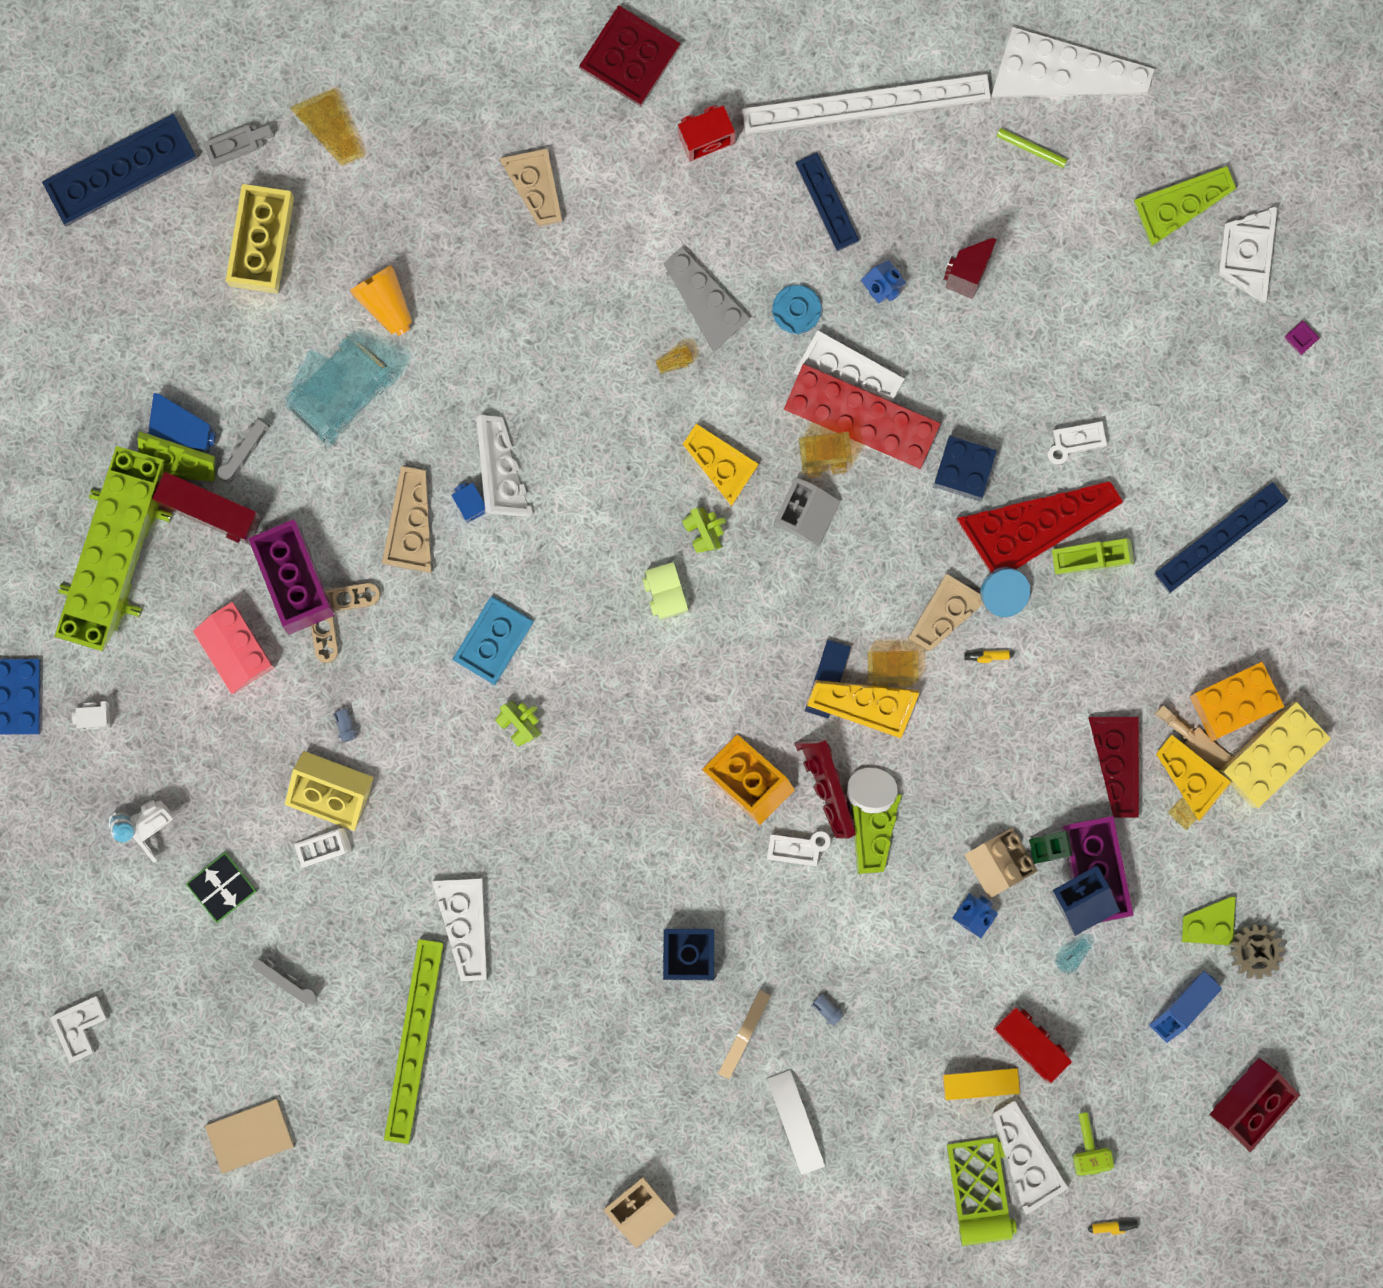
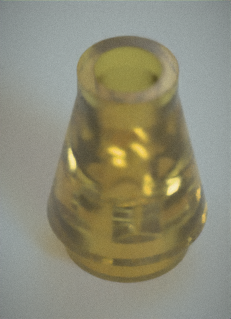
(676, 359)

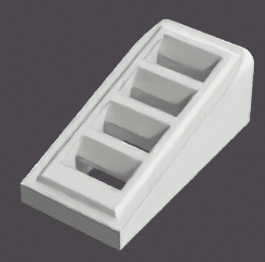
(343, 841)

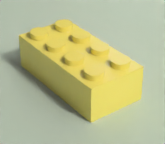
(260, 238)
(1274, 754)

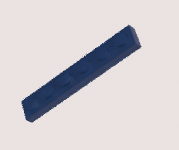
(1220, 537)

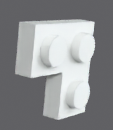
(71, 1027)

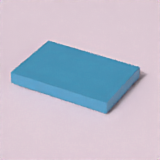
(493, 640)

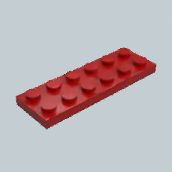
(862, 414)

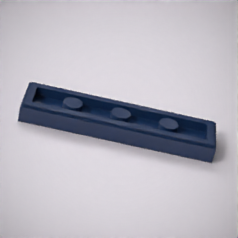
(827, 202)

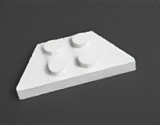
(1248, 253)

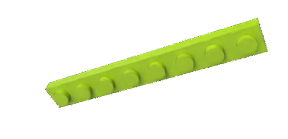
(413, 1041)

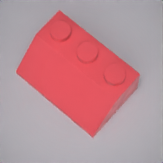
(233, 648)

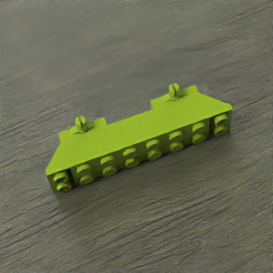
(111, 550)

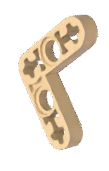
(332, 596)
(744, 1034)

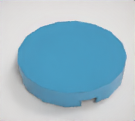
(801, 315)
(1005, 592)

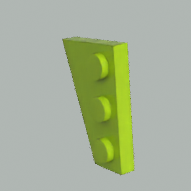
(178, 459)
(873, 837)

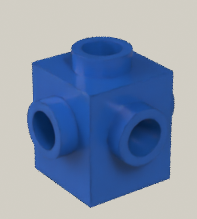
(884, 282)
(975, 915)

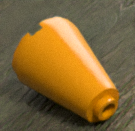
(384, 300)

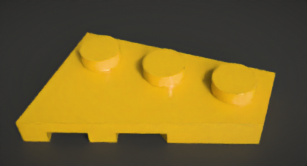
(720, 462)
(1193, 776)

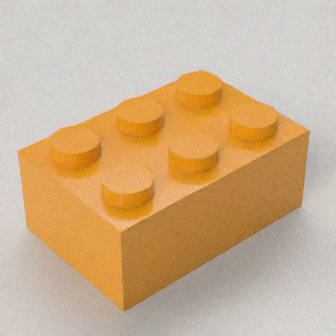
(1236, 701)

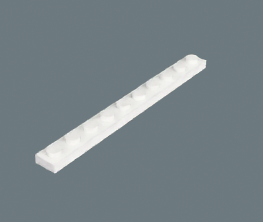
(866, 104)

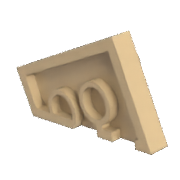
(944, 612)

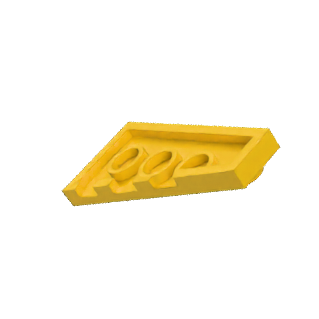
(871, 706)

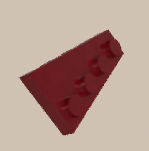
(1118, 755)
(827, 786)

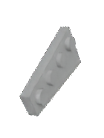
(709, 305)

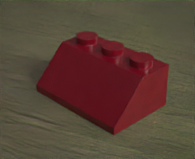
(967, 269)
(1254, 1104)

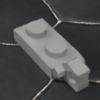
(236, 143)

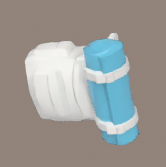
(140, 825)

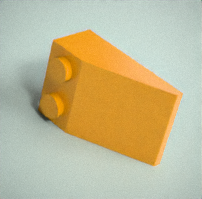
(749, 779)

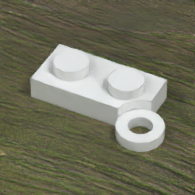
(1076, 440)
(796, 849)

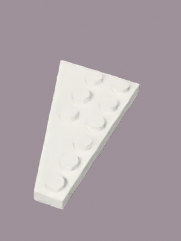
(1055, 68)

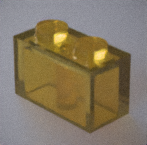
(892, 668)

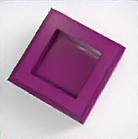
(1302, 337)

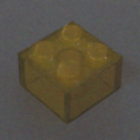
(825, 454)

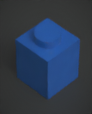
(469, 501)

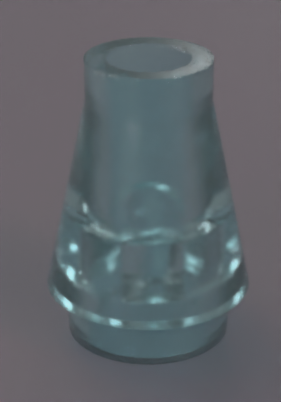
(1072, 957)

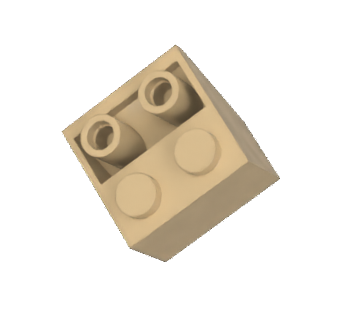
(1000, 863)
(639, 1212)

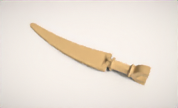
(1196, 740)

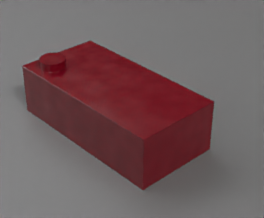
(207, 508)

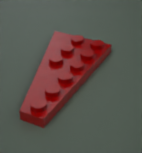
(1030, 528)

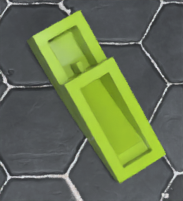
(1093, 556)

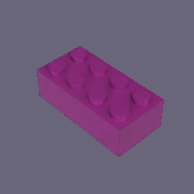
(291, 577)
(1097, 844)

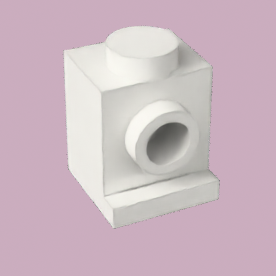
(92, 716)

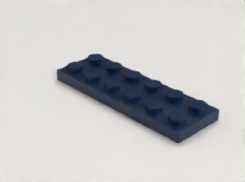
(119, 170)

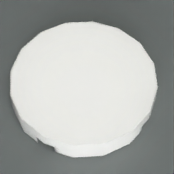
(872, 790)

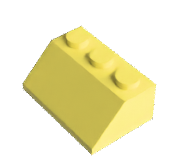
(328, 790)

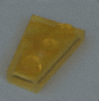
(330, 126)

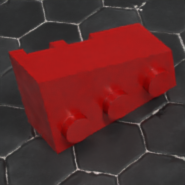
(1033, 1044)

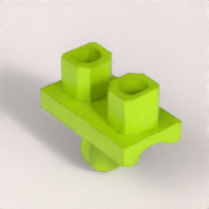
(709, 528)
(522, 718)

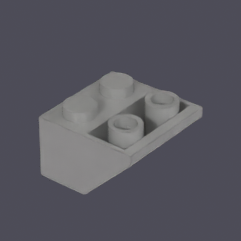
(806, 511)

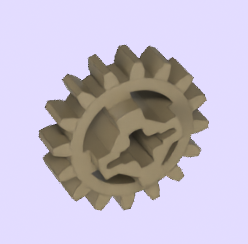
(1249, 959)

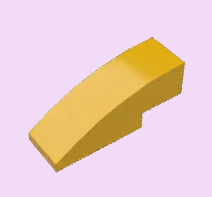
(980, 1084)

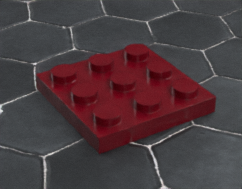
(629, 56)

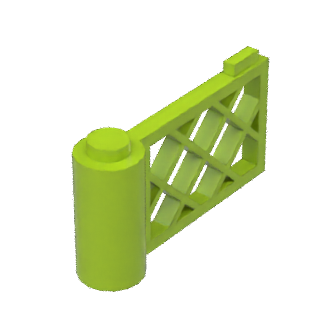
(983, 1226)

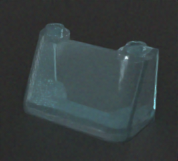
(340, 389)

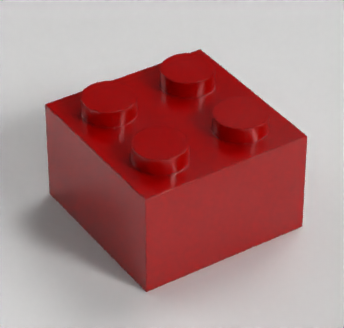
(706, 132)

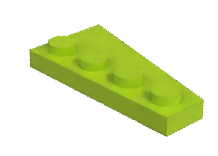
(1179, 204)

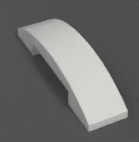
(795, 1122)

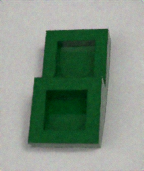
(1050, 847)

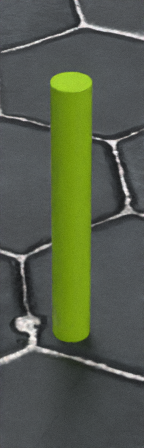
(1031, 147)

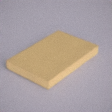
(249, 1136)

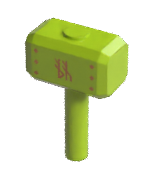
(1092, 1160)

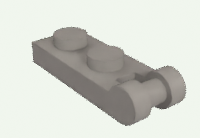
(243, 451)
(284, 981)

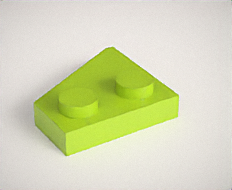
(1211, 924)

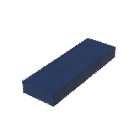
(830, 669)

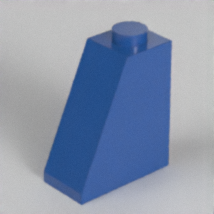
(179, 426)
(1186, 1007)

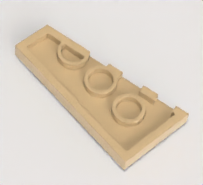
(408, 530)

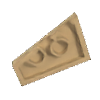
(535, 184)

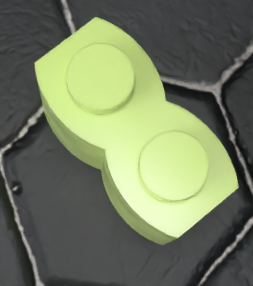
(666, 591)

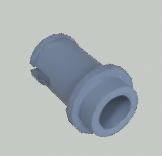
(344, 725)
(827, 1010)

